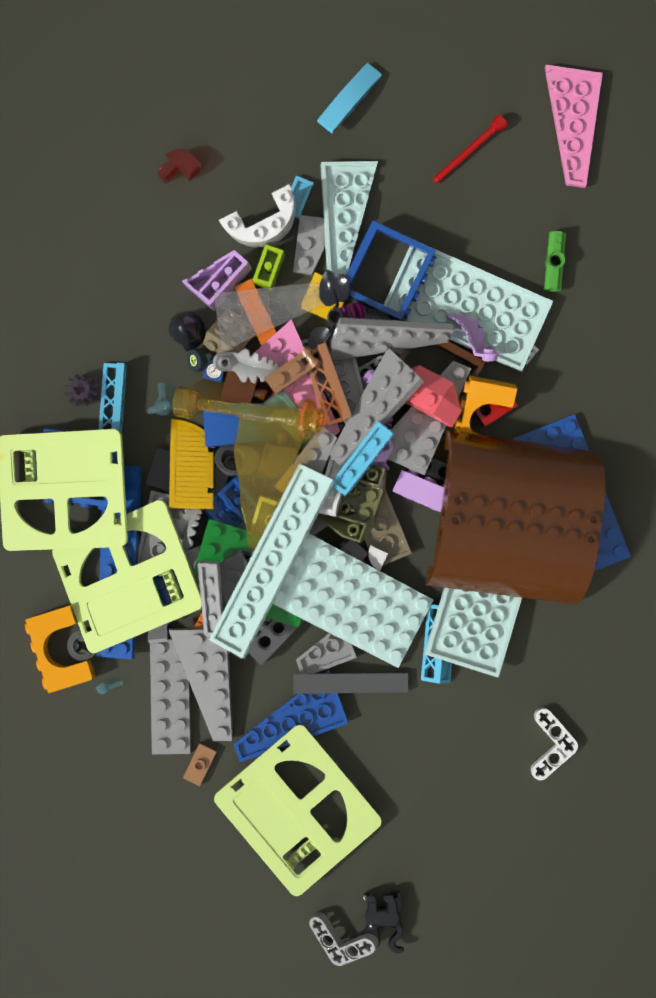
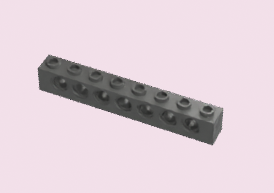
(262, 653)

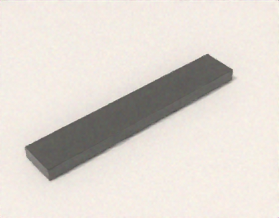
(350, 683)

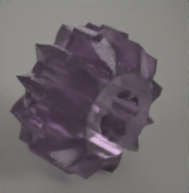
(84, 396)

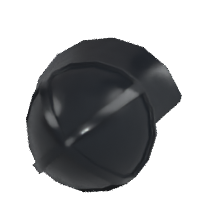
(187, 330)

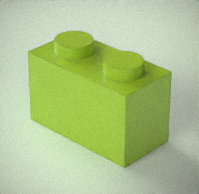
(268, 267)

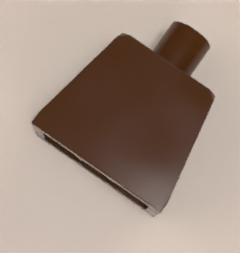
(237, 391)

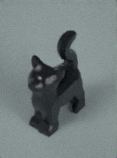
(384, 917)

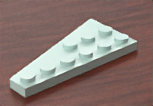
(344, 202)

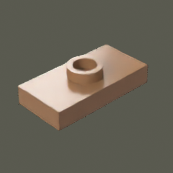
(199, 764)

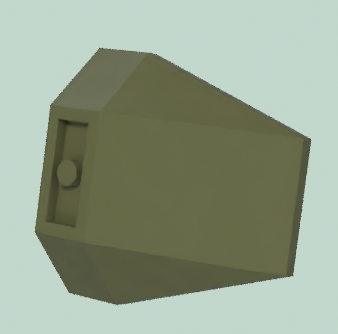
(359, 508)

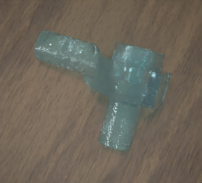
(161, 405)

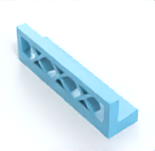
(119, 396)
(363, 458)
(441, 668)

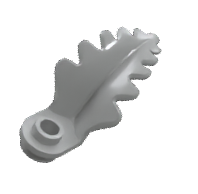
(245, 365)
(185, 526)

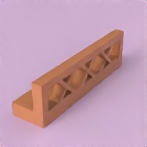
(334, 386)

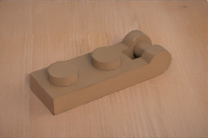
(292, 371)

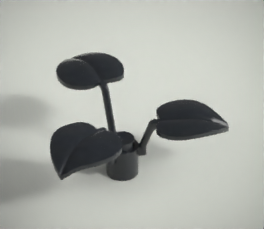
(333, 290)

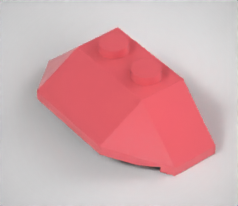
(435, 397)

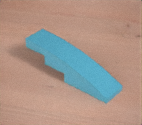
(349, 98)

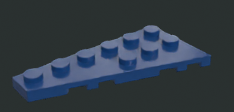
(314, 711)

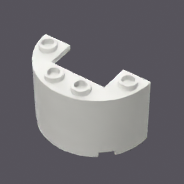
(268, 230)

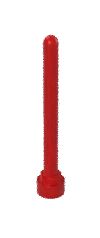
(497, 125)

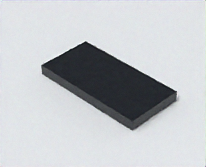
(160, 473)

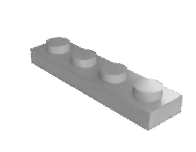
(210, 594)

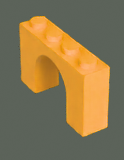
(481, 392)
(54, 674)

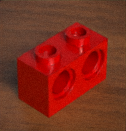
(495, 412)

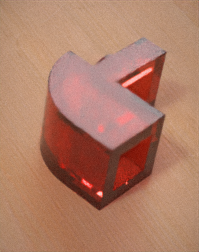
(180, 161)

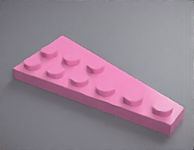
(574, 107)
(281, 349)

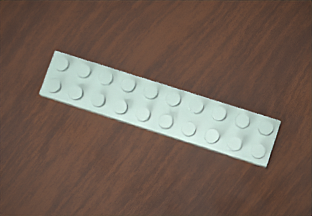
(271, 560)

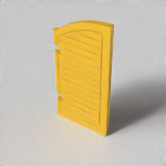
(190, 467)

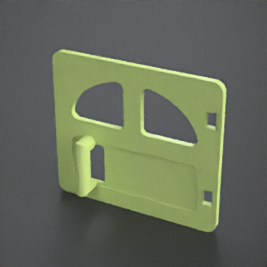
(59, 469)
(129, 600)
(277, 819)

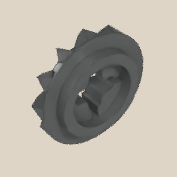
(73, 645)

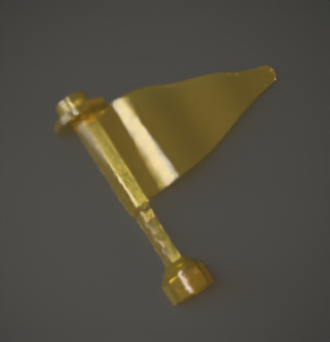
(263, 450)

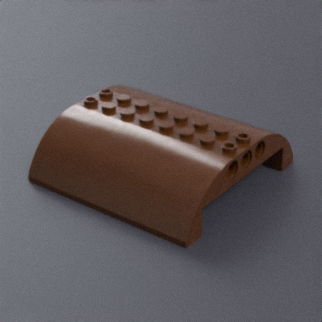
(518, 519)

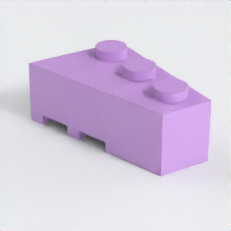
(218, 277)
(419, 490)

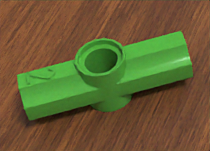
(555, 249)

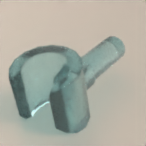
(102, 688)

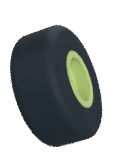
(197, 359)

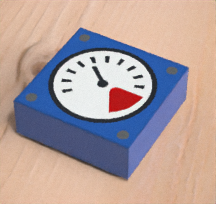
(212, 373)

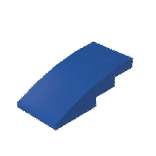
(220, 428)
(227, 504)

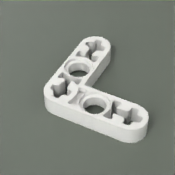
(564, 754)

